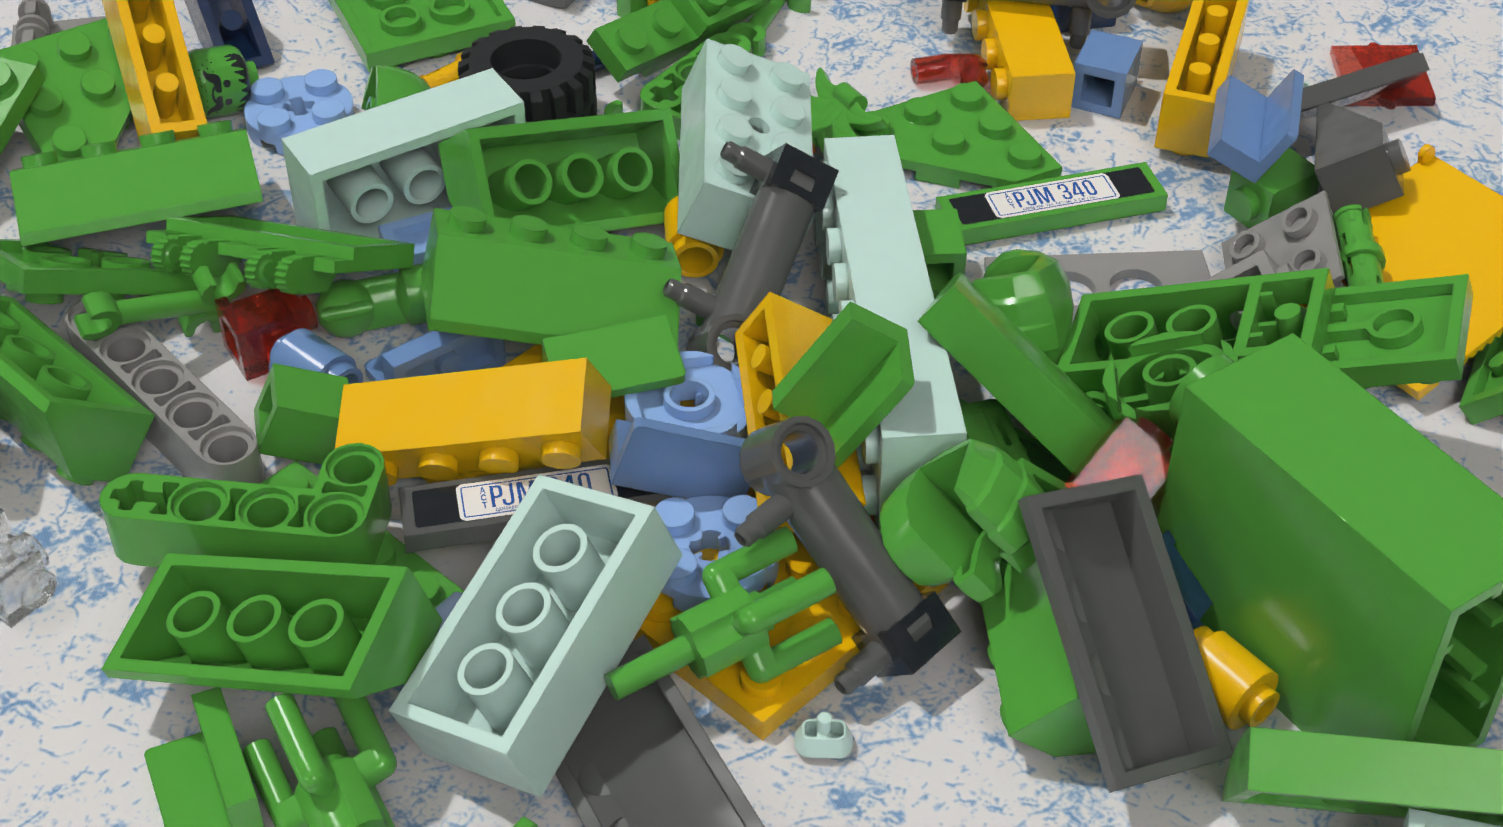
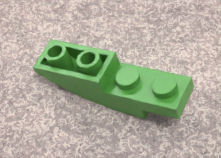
(664, 33)

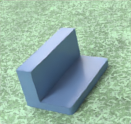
(1254, 129)
(437, 354)
(675, 459)

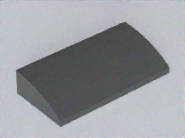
(1125, 631)
(650, 763)

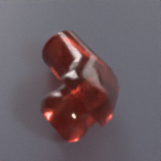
(949, 66)

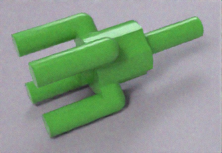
(737, 623)
(331, 784)

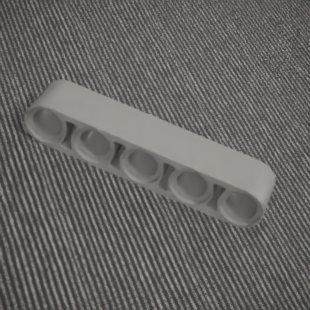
(189, 421)

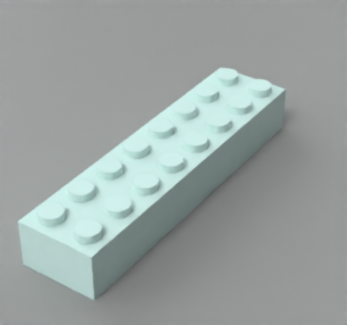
(877, 261)

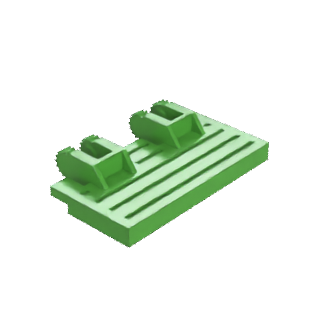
(277, 253)

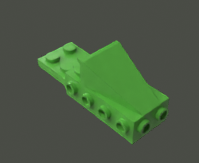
(1367, 331)

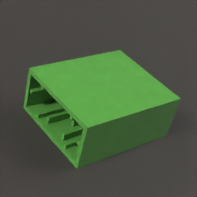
(1338, 548)

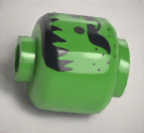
(222, 79)

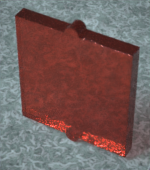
(1357, 57)

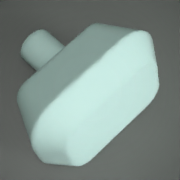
(823, 738)

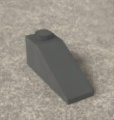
(1357, 159)

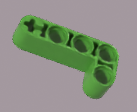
(332, 522)

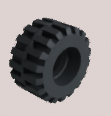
(542, 67)

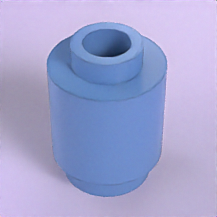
(311, 352)

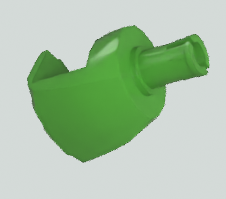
(1033, 296)
(960, 519)

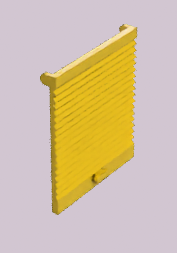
(1445, 229)

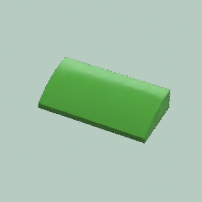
(1015, 371)
(1364, 775)

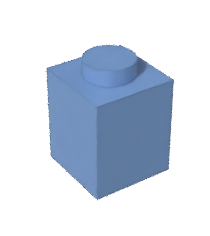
(1106, 73)

